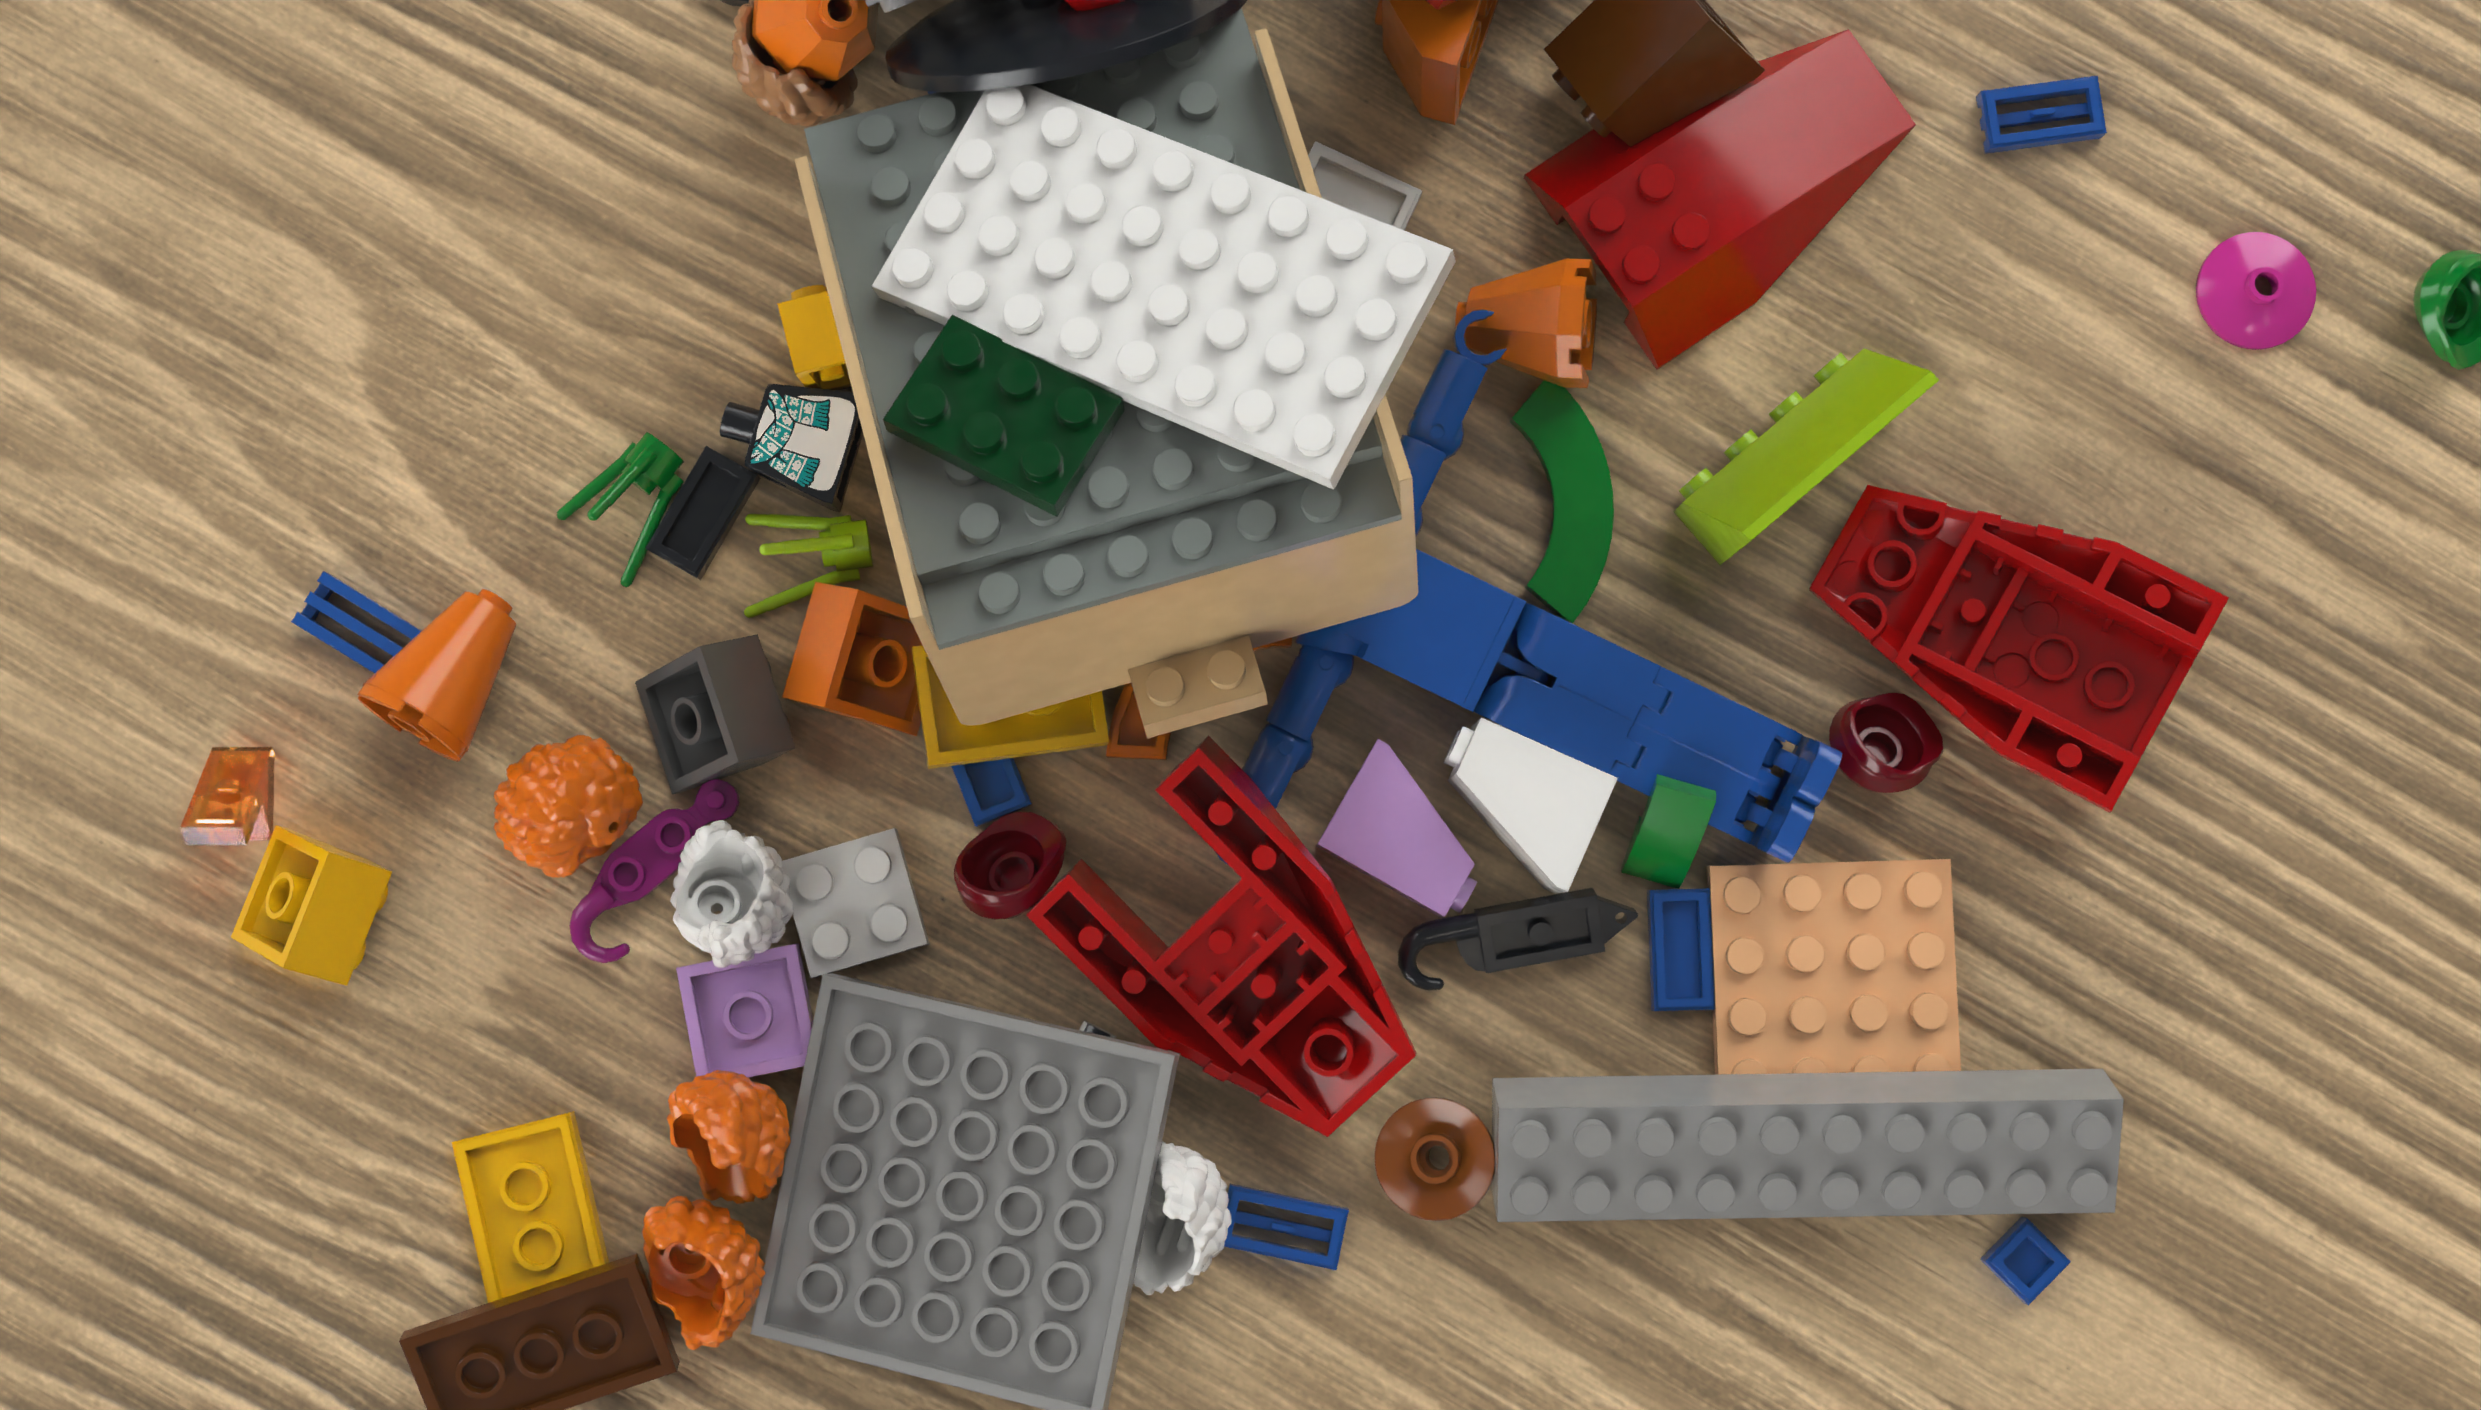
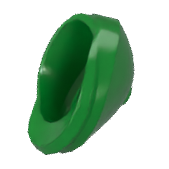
(2450, 307)

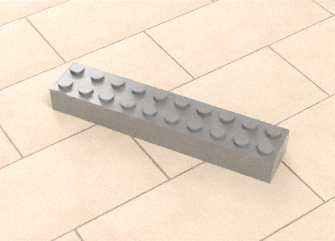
(1805, 1145)

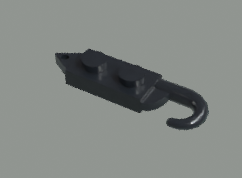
(1519, 933)

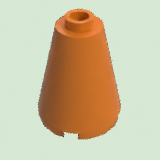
(444, 674)

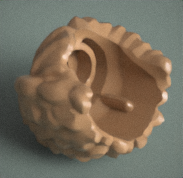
(787, 96)

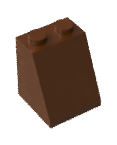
(1648, 63)

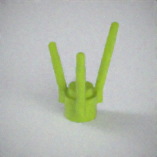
(841, 542)

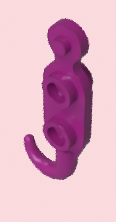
(646, 863)

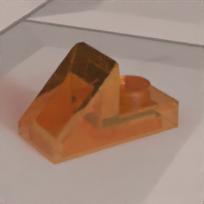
(232, 798)

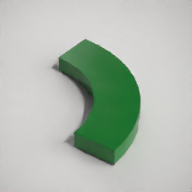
(1580, 498)

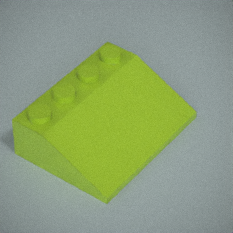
(1799, 449)

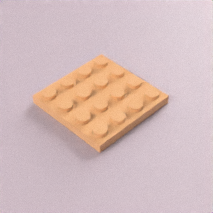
(1834, 967)

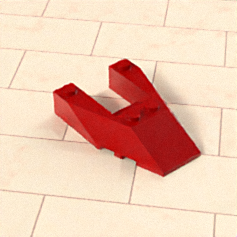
(1264, 980)

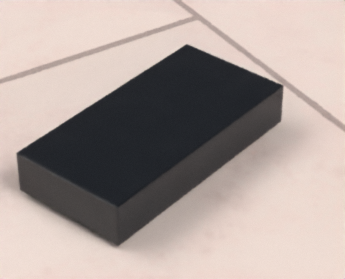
(703, 513)

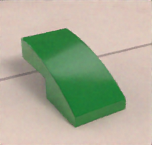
(1669, 831)

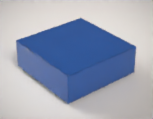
(2025, 1260)

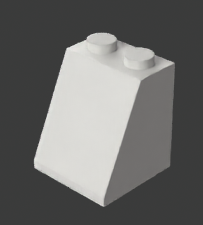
(1530, 798)

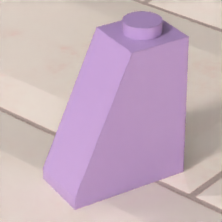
(1399, 837)

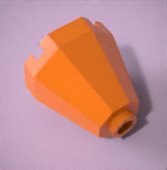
(809, 39)
(1539, 321)

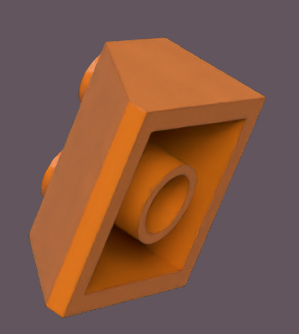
(857, 659)

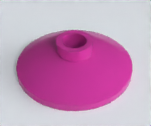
(2236, 308)

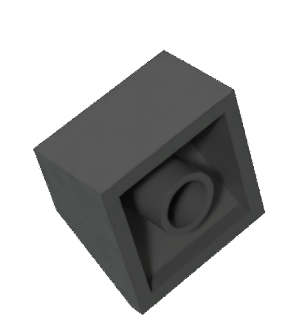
(715, 713)

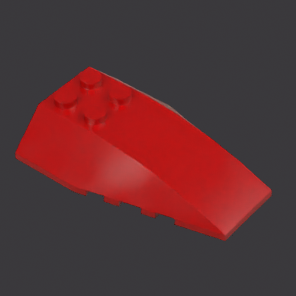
(1727, 196)
(2022, 631)

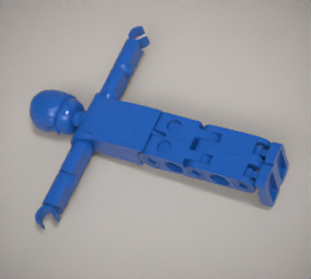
(1566, 689)

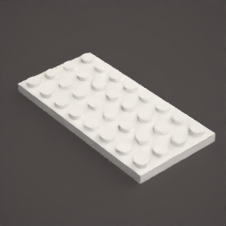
(1168, 277)

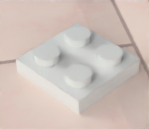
(854, 903)

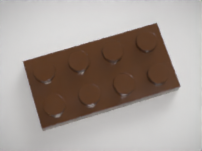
(545, 1344)

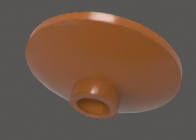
(1405, 1164)

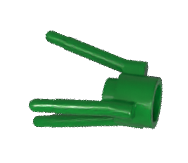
(646, 466)

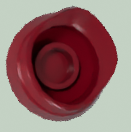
(1885, 742)
(1010, 865)

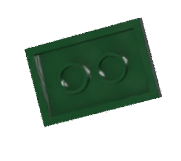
(1004, 415)

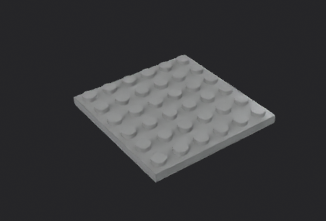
(965, 1195)

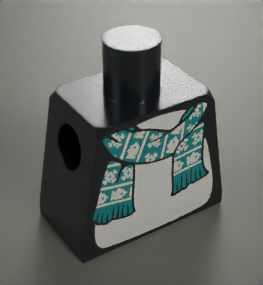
(800, 440)

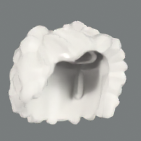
(740, 879)
(1183, 1221)

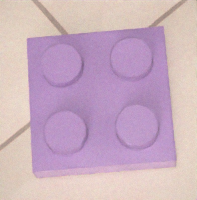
(748, 1014)

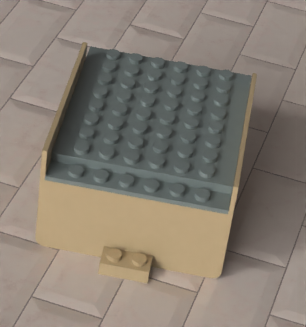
(1171, 540)

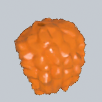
(566, 804)
(731, 1134)
(702, 1268)

